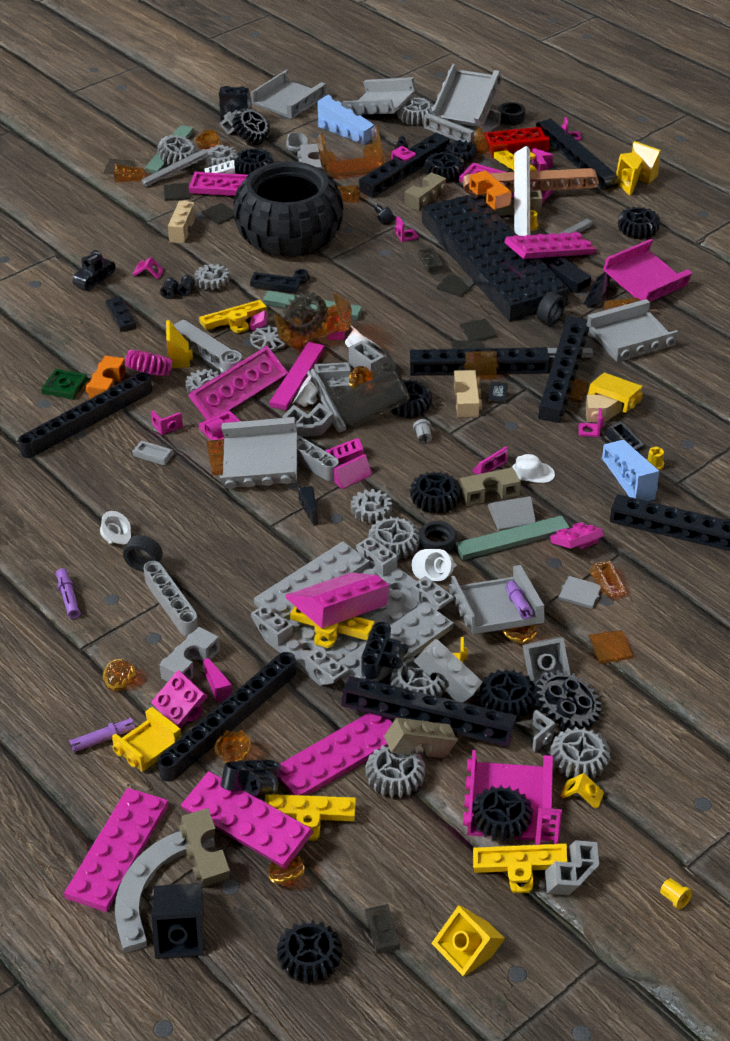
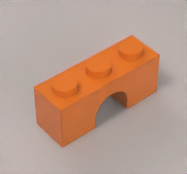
(497, 194)
(108, 370)

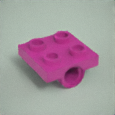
(213, 427)
(580, 535)
(180, 700)

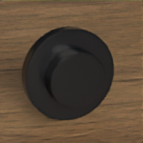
(303, 274)

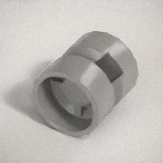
(229, 359)

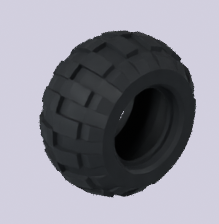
(288, 208)

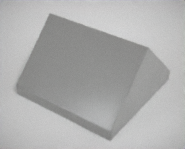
(512, 513)

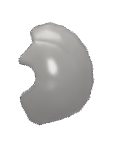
(294, 141)

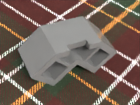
(312, 424)
(565, 877)

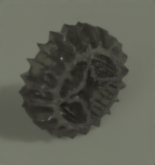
(309, 322)

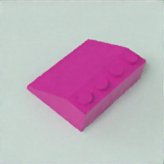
(341, 598)

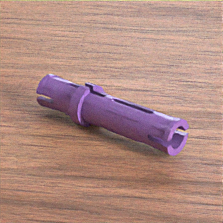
(66, 588)
(517, 596)
(102, 735)

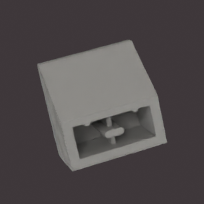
(366, 355)

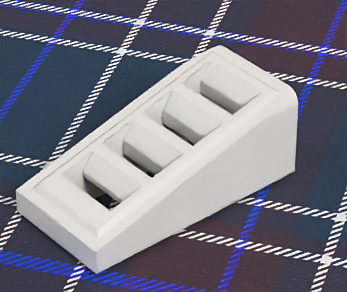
(226, 168)

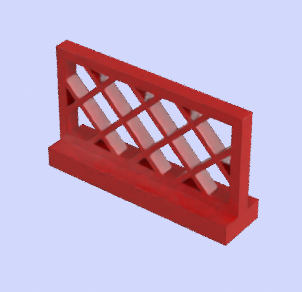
(512, 145)

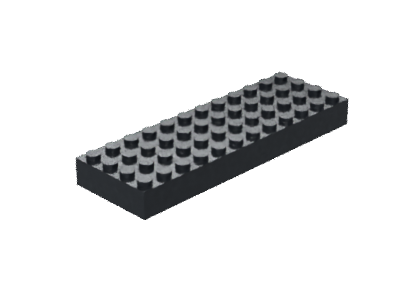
(477, 243)

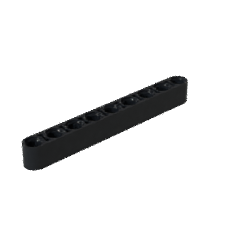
(577, 153)
(84, 415)
(226, 716)

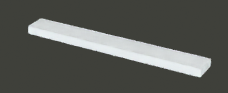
(522, 192)

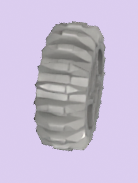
(414, 110)
(175, 148)
(396, 535)
(417, 679)
(593, 749)
(394, 771)

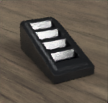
(619, 430)
(308, 503)

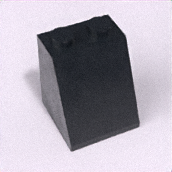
(233, 99)
(178, 920)

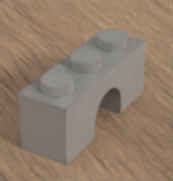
(310, 155)
(197, 646)
(440, 660)

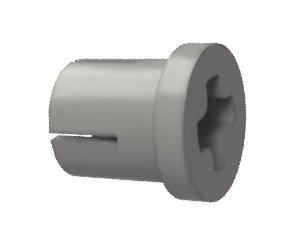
(425, 432)

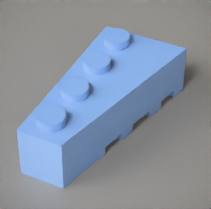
(343, 121)
(631, 470)

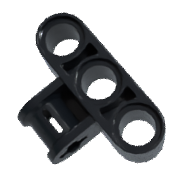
(93, 271)
(381, 651)
(252, 776)

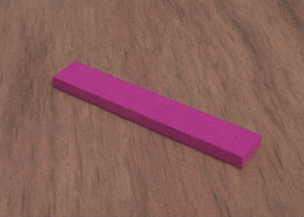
(296, 376)

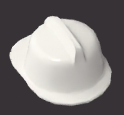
(356, 337)
(306, 393)
(531, 469)
(115, 528)
(433, 563)

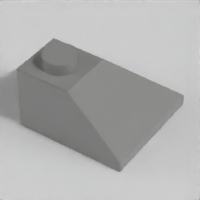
(545, 657)

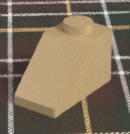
(609, 407)

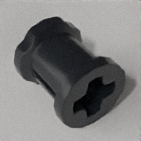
(186, 284)
(169, 287)

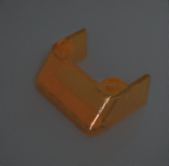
(372, 158)
(338, 320)

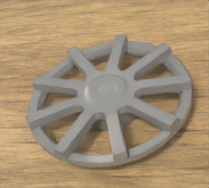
(267, 338)

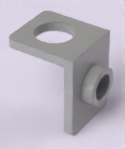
(546, 733)

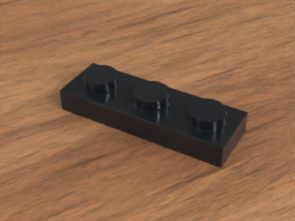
(275, 282)
(597, 290)
(120, 314)

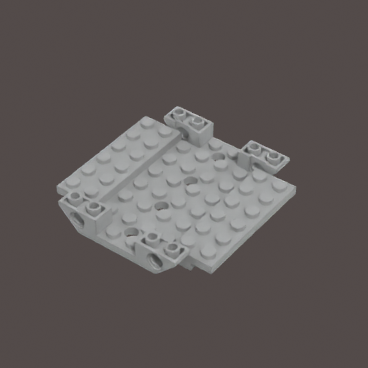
(408, 611)

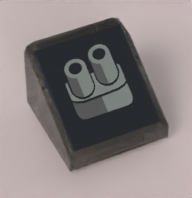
(498, 392)

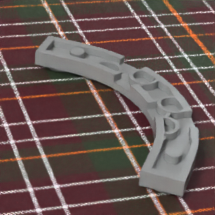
(137, 879)

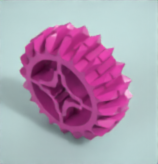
(148, 362)

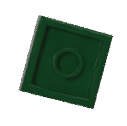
(64, 384)

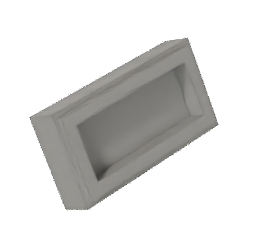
(153, 452)

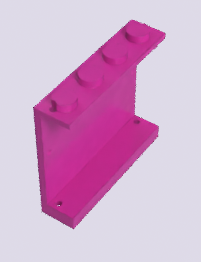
(644, 273)
(531, 780)

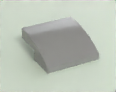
(335, 373)

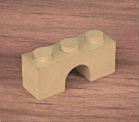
(182, 218)
(467, 394)

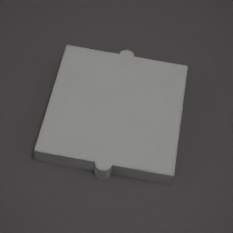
(580, 592)

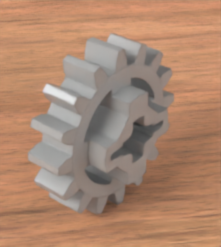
(220, 155)
(211, 276)
(199, 379)
(371, 505)

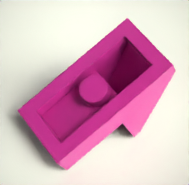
(543, 160)

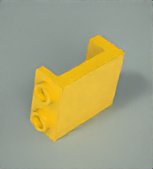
(617, 389)
(147, 741)

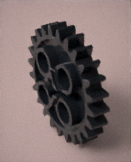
(567, 700)

